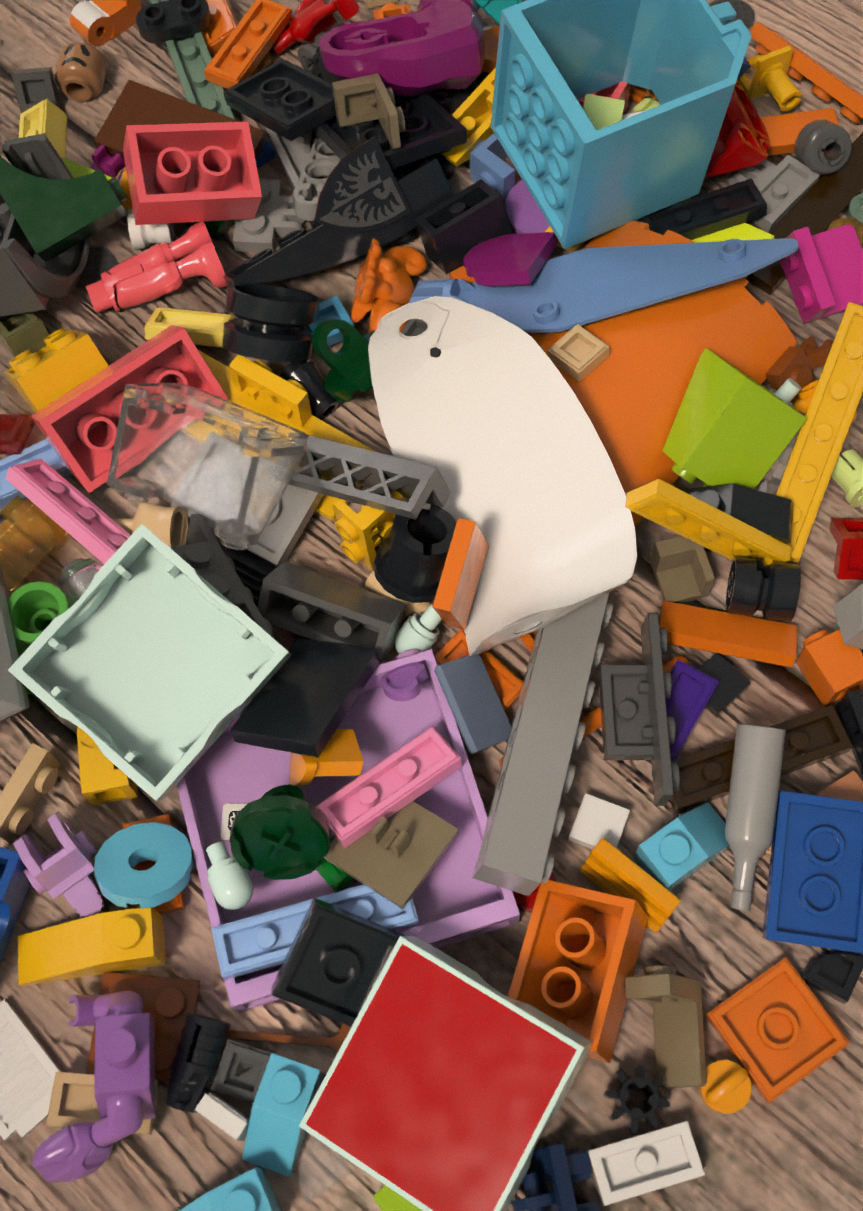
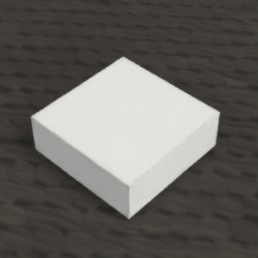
(598, 820)
(224, 1116)

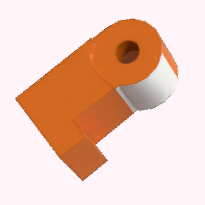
(103, 19)

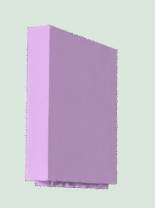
(449, 900)

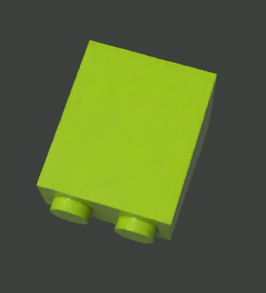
(728, 427)

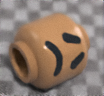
(80, 71)

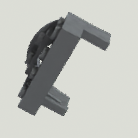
(25, 280)

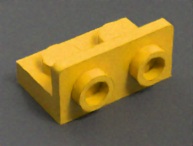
(363, 531)

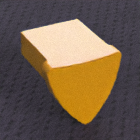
(338, 758)

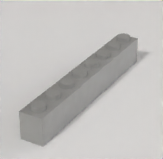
(539, 751)

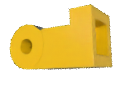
(99, 777)

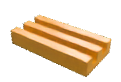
(624, 878)

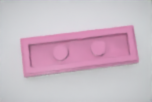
(389, 786)

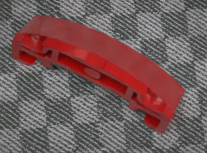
(741, 137)

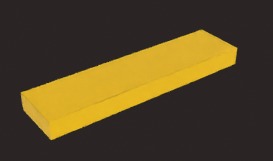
(704, 523)

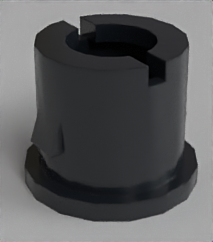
(415, 555)

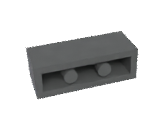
(329, 609)

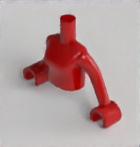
(312, 19)

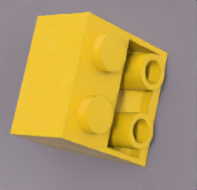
(55, 368)

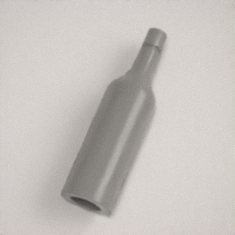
(752, 803)

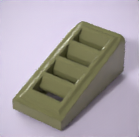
(22, 332)

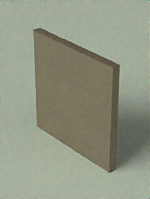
(396, 852)

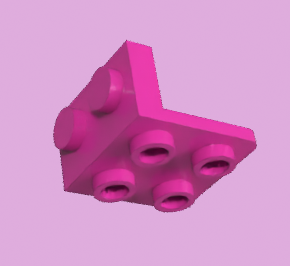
(825, 271)

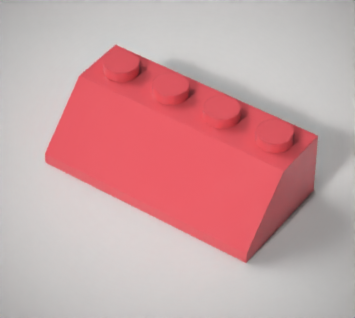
(86, 419)

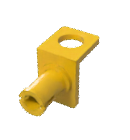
(772, 77)

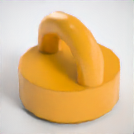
(726, 1087)

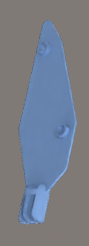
(612, 281)

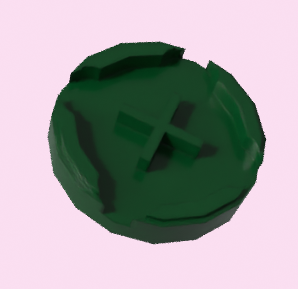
(348, 365)
(280, 834)

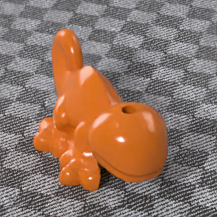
(385, 282)

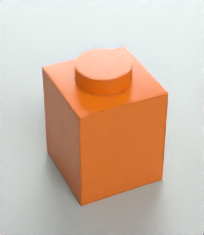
(830, 666)

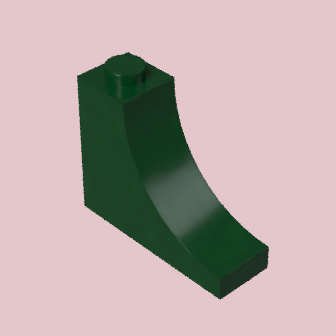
(61, 211)

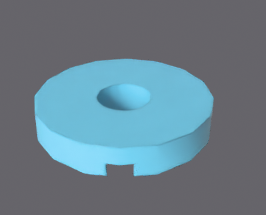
(144, 843)

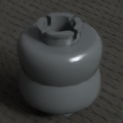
(823, 146)

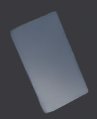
(474, 703)

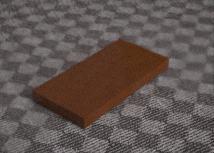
(149, 106)

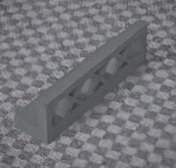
(373, 470)

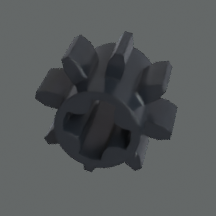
(650, 1103)

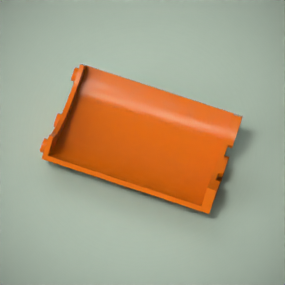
(654, 355)

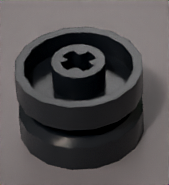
(270, 322)

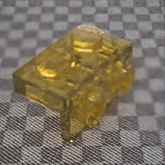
(25, 539)

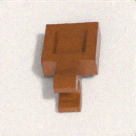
(798, 364)

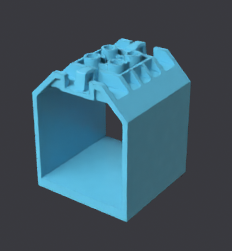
(636, 166)

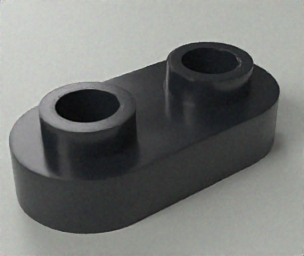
(172, 19)

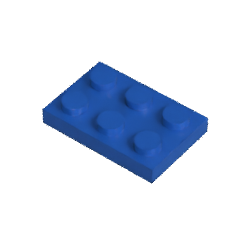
(816, 873)

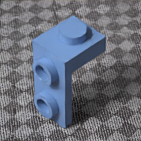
(488, 165)

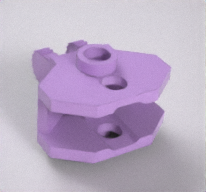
(65, 869)

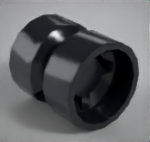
(764, 589)

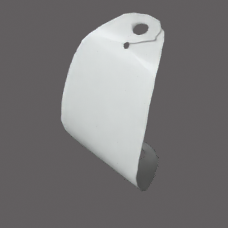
(513, 458)

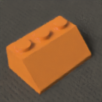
(578, 960)

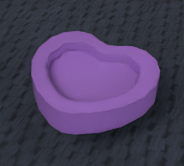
(404, 681)

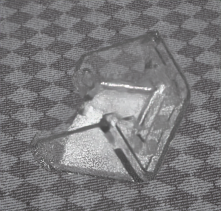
(204, 457)

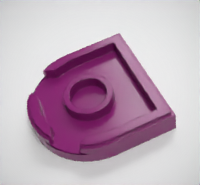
(509, 258)

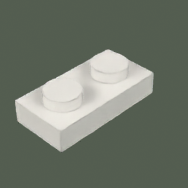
(645, 1163)

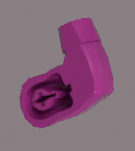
(411, 50)

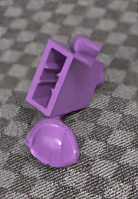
(121, 1086)

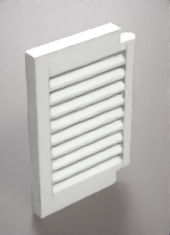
(25, 1076)

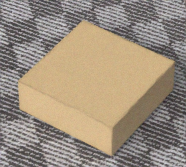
(578, 352)

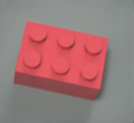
(191, 172)

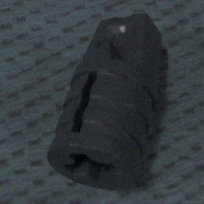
(196, 1061)

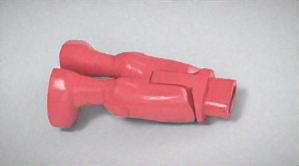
(156, 272)

